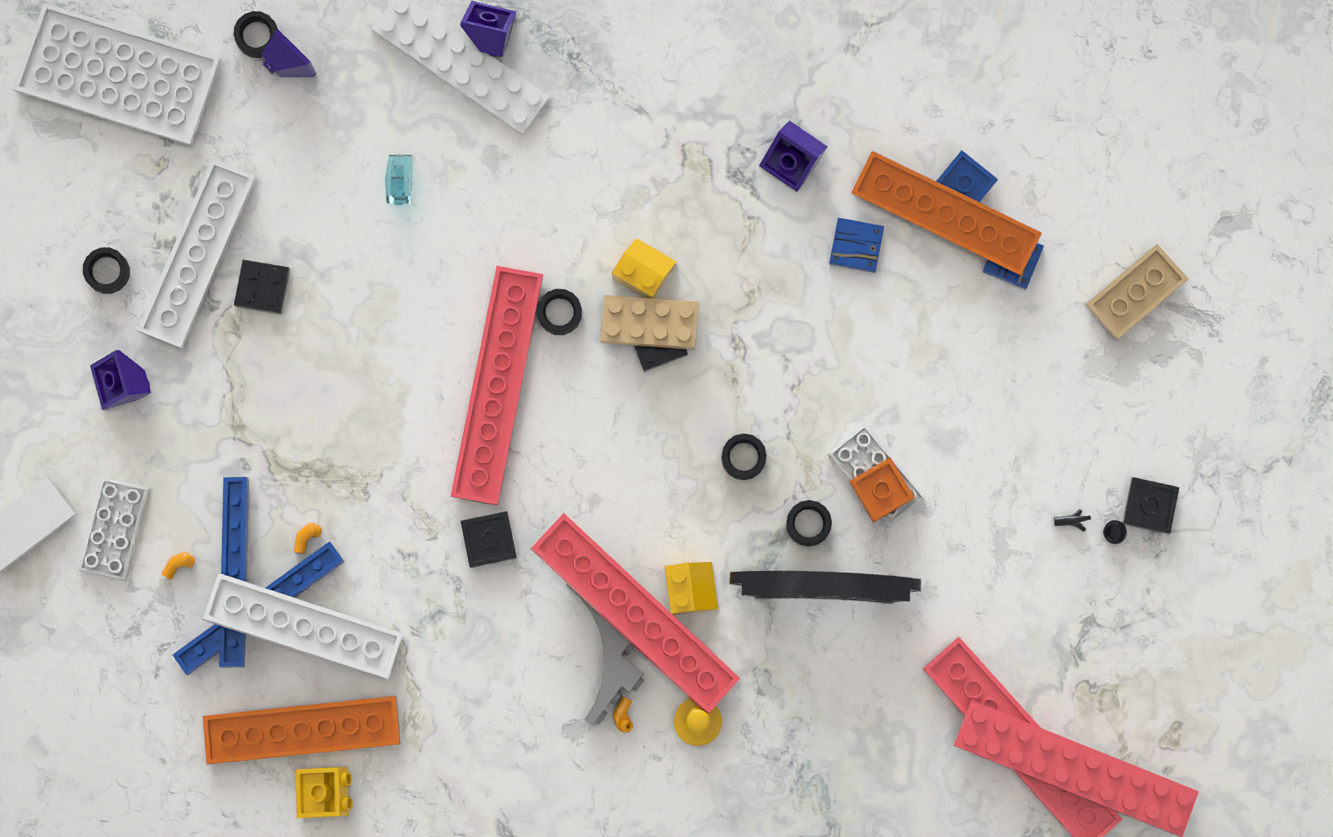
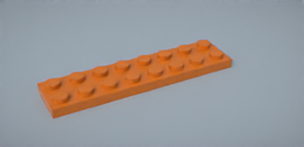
(946, 213)
(301, 730)

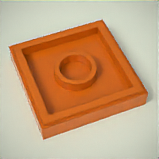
(881, 490)

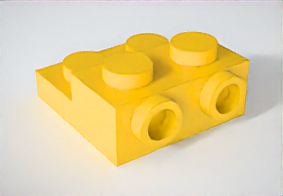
(323, 792)

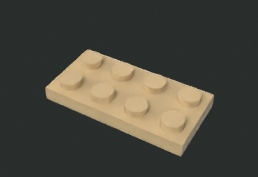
(1136, 292)
(649, 322)

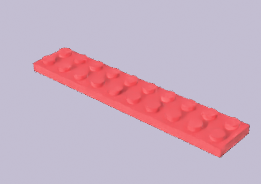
(497, 385)
(635, 613)
(965, 679)
(1076, 768)

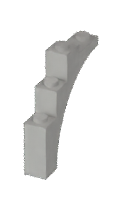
(617, 670)

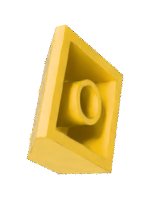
(643, 269)
(691, 588)

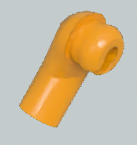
(304, 534)
(177, 561)
(621, 717)

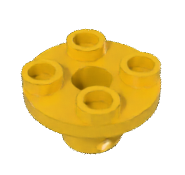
(695, 725)

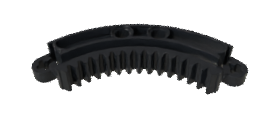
(825, 586)

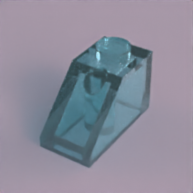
(399, 179)

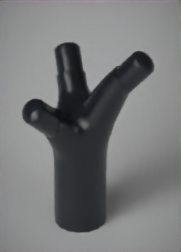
(1072, 520)

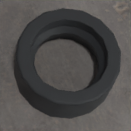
(244, 21)
(89, 263)
(561, 294)
(749, 439)
(808, 541)

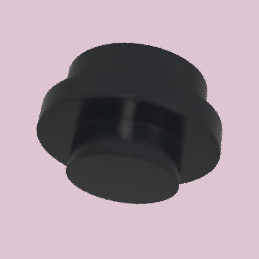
(1115, 532)

